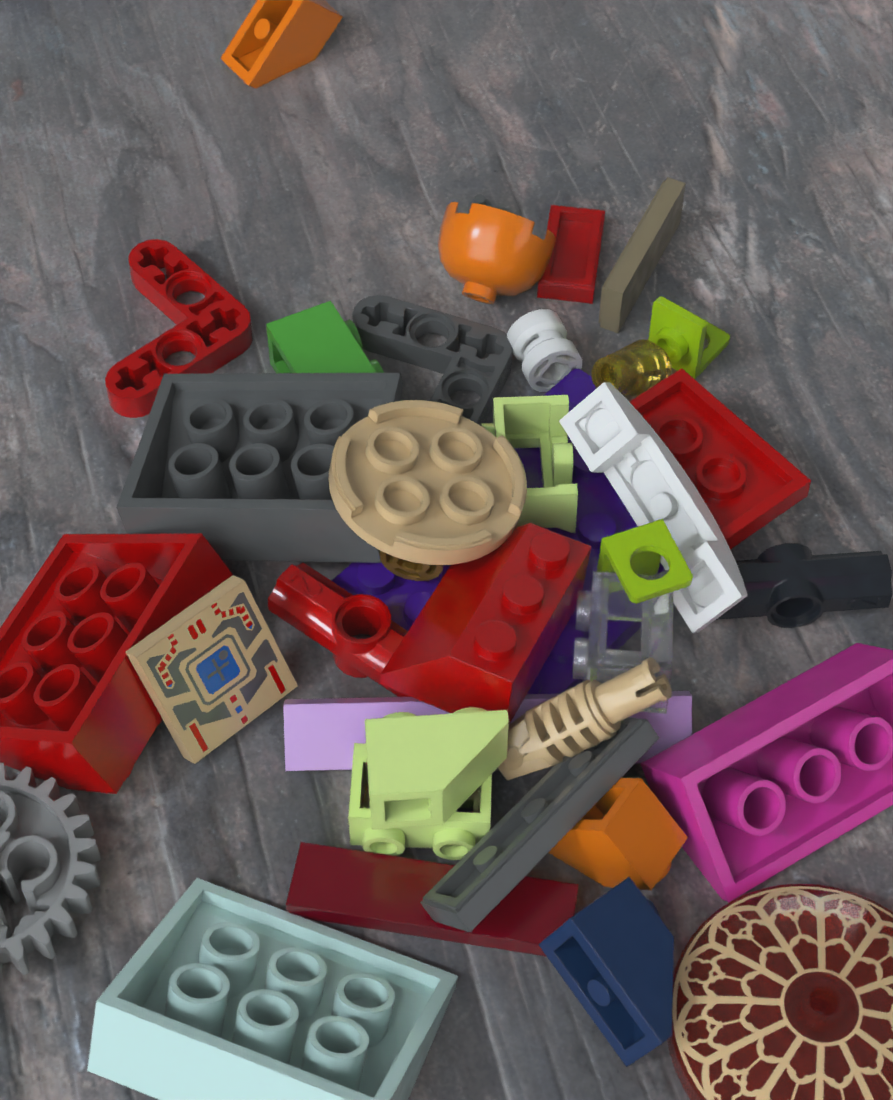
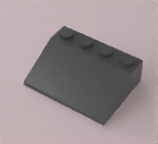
(251, 462)

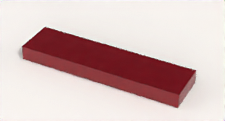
(387, 894)

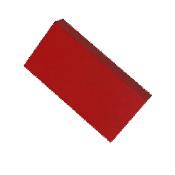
(575, 255)

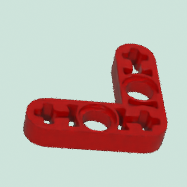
(193, 330)

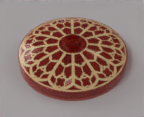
(751, 992)

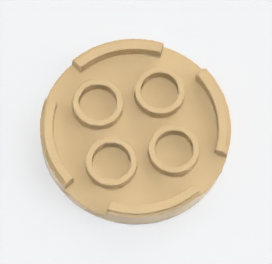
(427, 483)

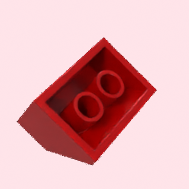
(491, 624)

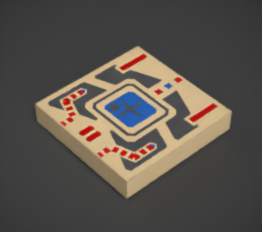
(212, 669)

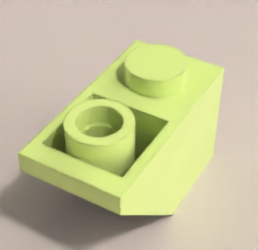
(430, 763)

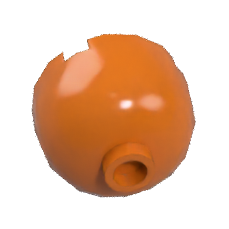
(492, 251)

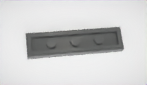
(534, 827)

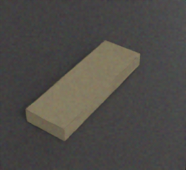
(641, 255)

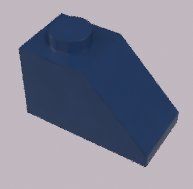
(619, 968)

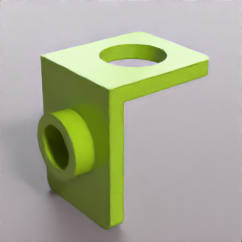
(683, 337)
(640, 553)

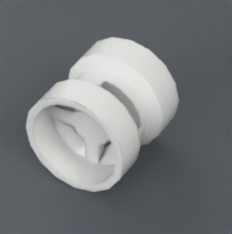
(549, 353)

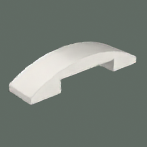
(655, 487)

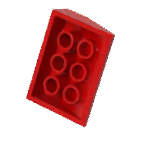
(65, 675)

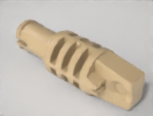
(580, 718)

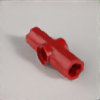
(334, 616)

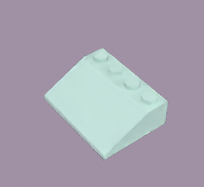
(265, 1008)

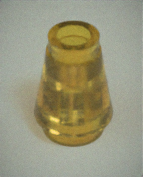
(633, 368)

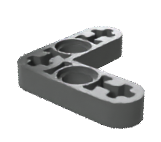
(460, 369)

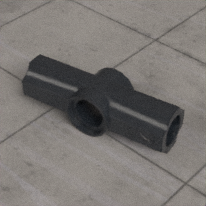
(798, 586)

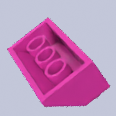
(783, 771)

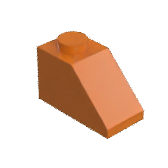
(279, 38)
(623, 838)

